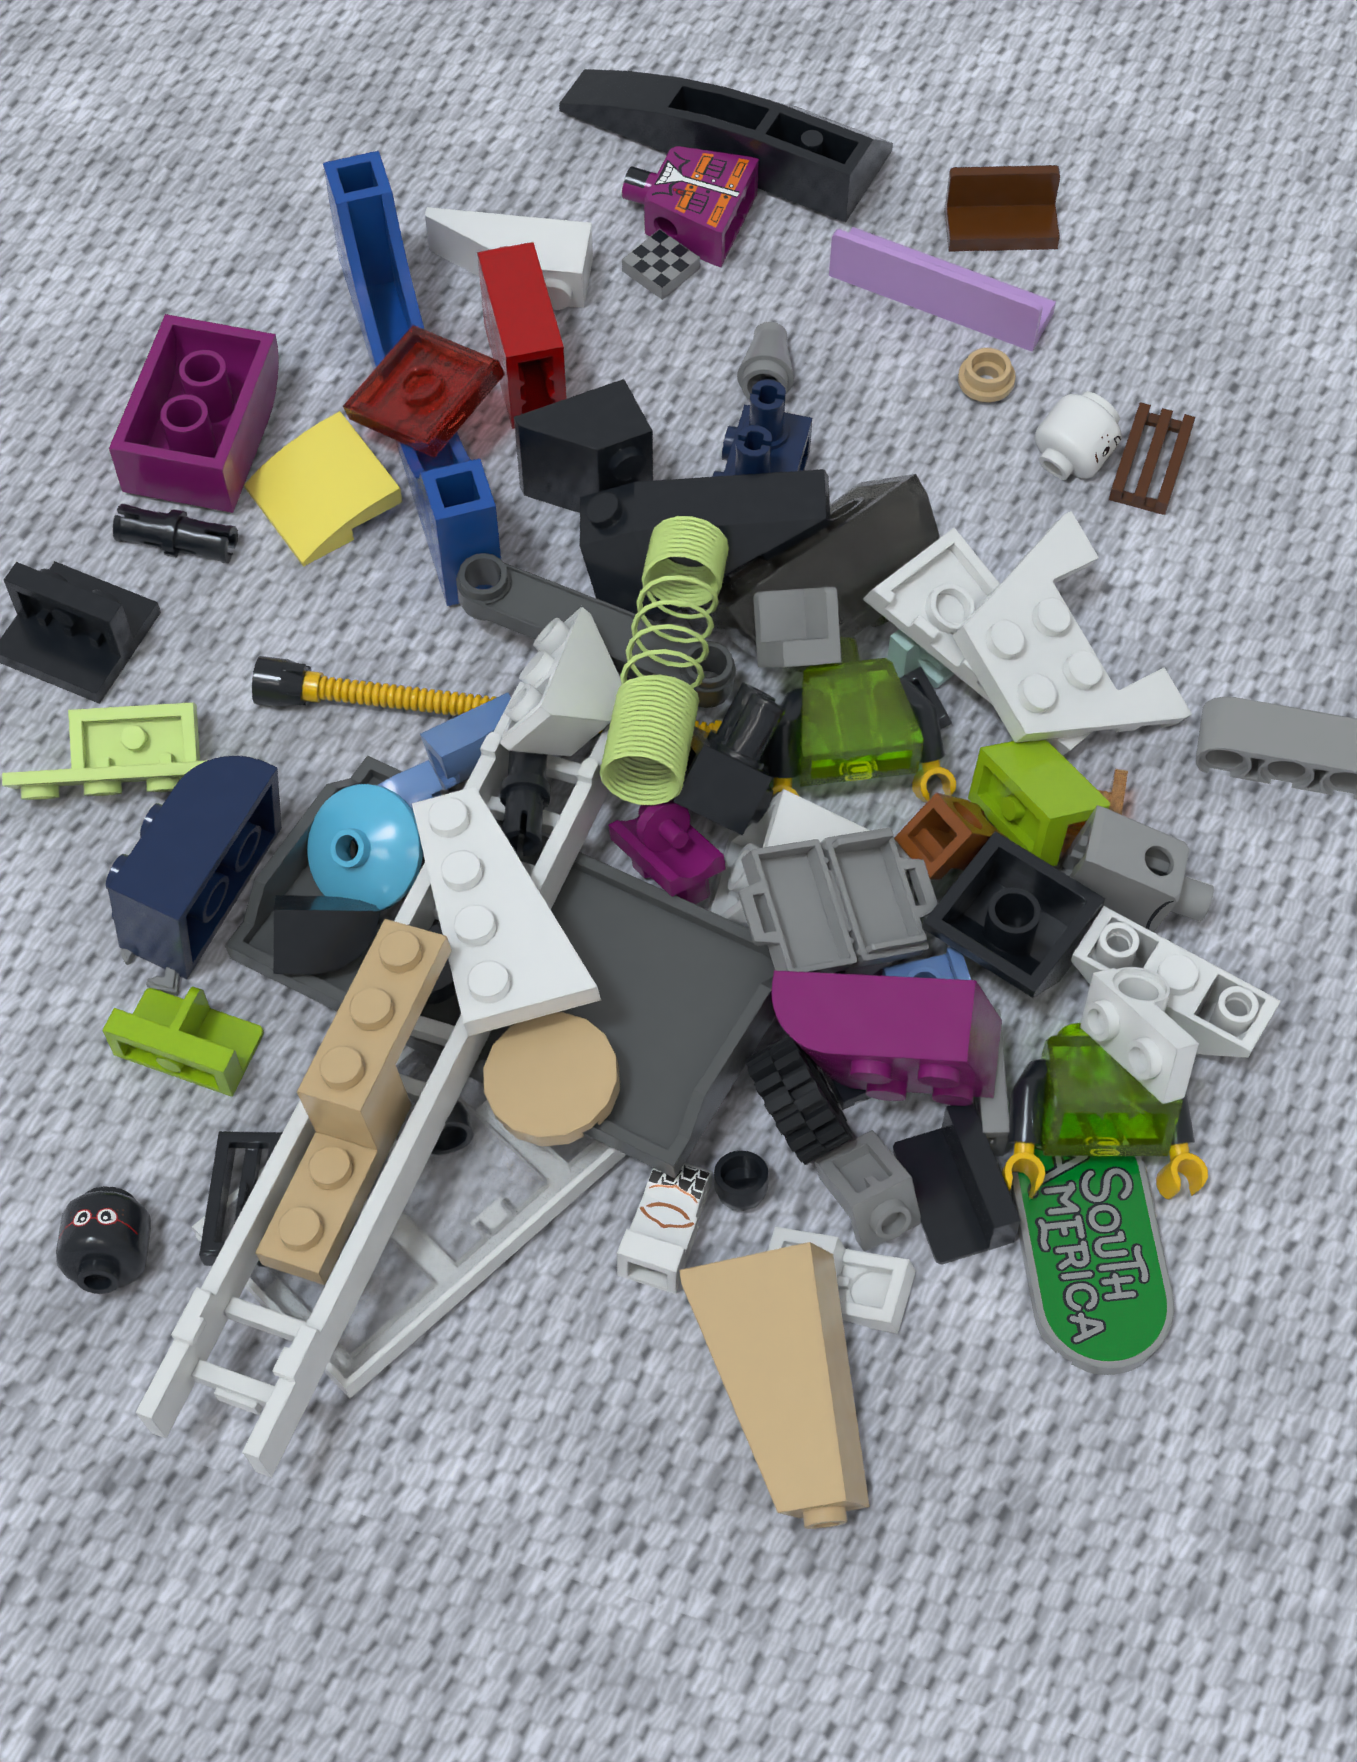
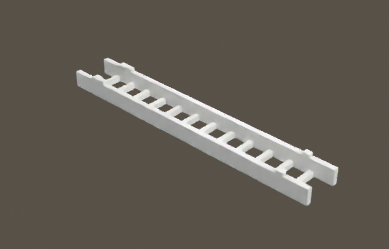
(315, 1340)

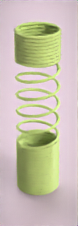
(658, 713)

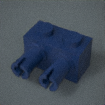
(766, 435)

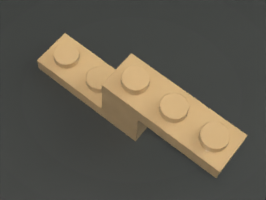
(354, 1101)

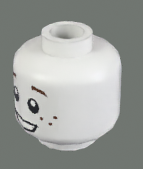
(1078, 436)

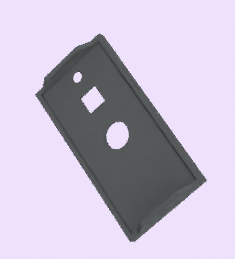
(674, 982)

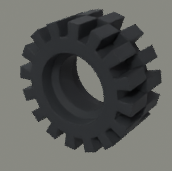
(798, 1099)

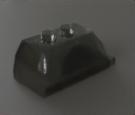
(869, 538)

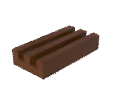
(1163, 424)

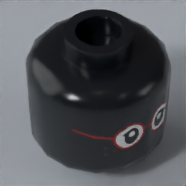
(103, 1238)

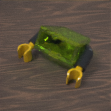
(857, 725)
(1091, 1106)

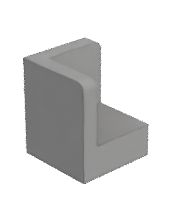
(797, 627)

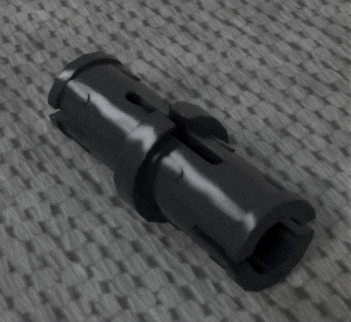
(174, 533)
(525, 797)

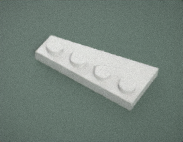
(504, 940)

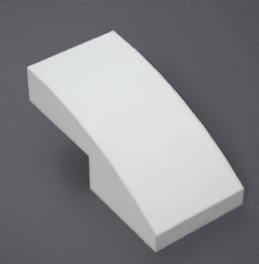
(869, 1285)

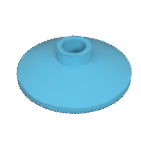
(386, 840)

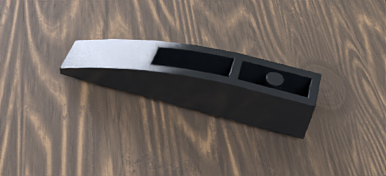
(797, 150)

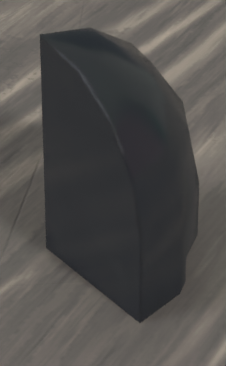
(320, 932)

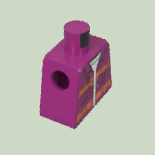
(696, 198)

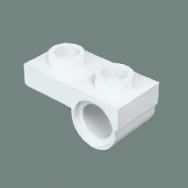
(1131, 1025)

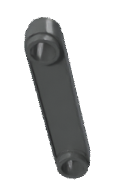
(531, 602)

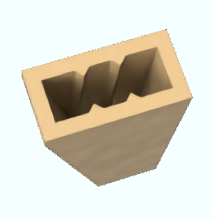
(787, 1372)

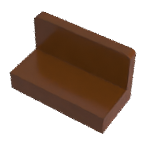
(1002, 208)

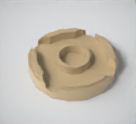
(551, 1079)

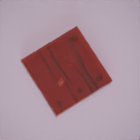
(424, 390)

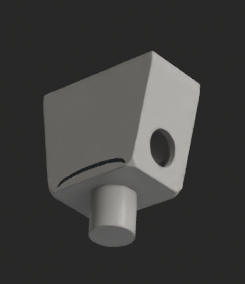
(1135, 870)

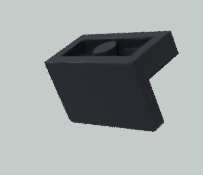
(959, 1187)

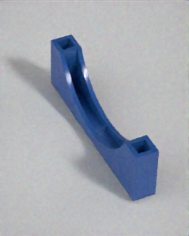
(446, 489)

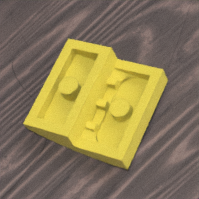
(322, 488)

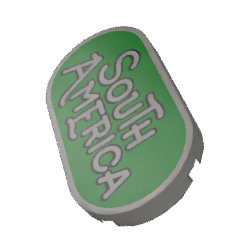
(1095, 1261)

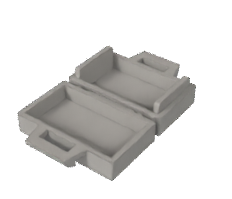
(836, 902)

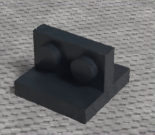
(73, 628)

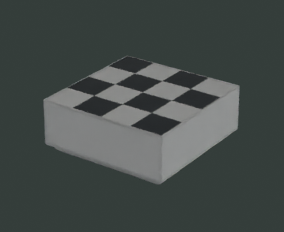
(660, 264)

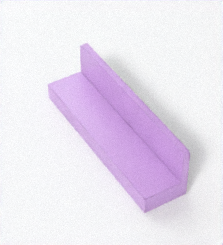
(939, 287)

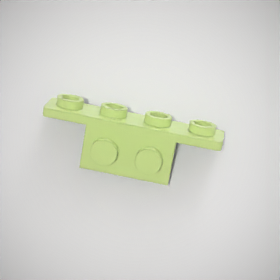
(120, 747)

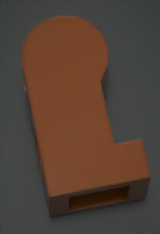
(946, 834)

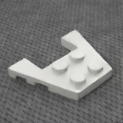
(1039, 660)

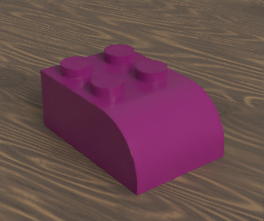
(197, 413)
(893, 1033)

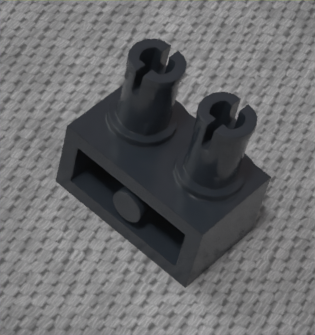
(724, 766)

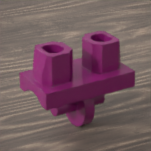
(669, 850)

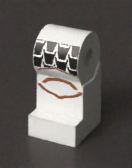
(664, 1228)

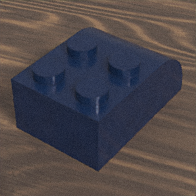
(194, 860)

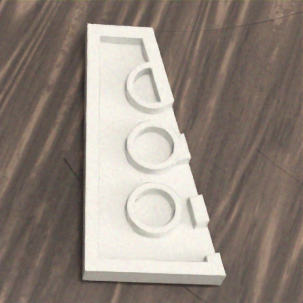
(934, 598)

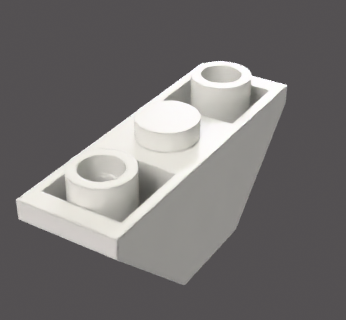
(565, 690)
(1203, 999)

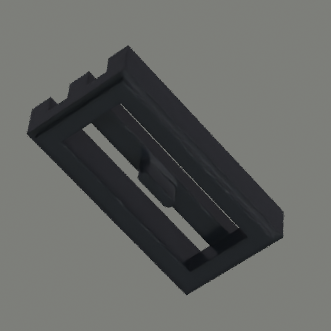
(220, 1184)

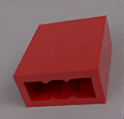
(521, 328)

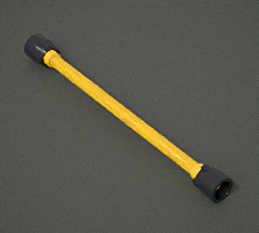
(295, 684)

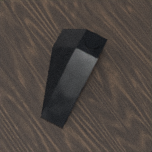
(754, 512)

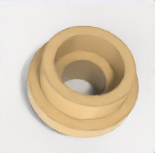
(991, 363)

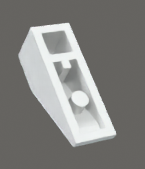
(561, 246)

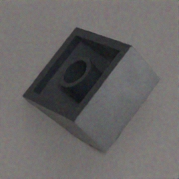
(583, 446)
(1015, 915)

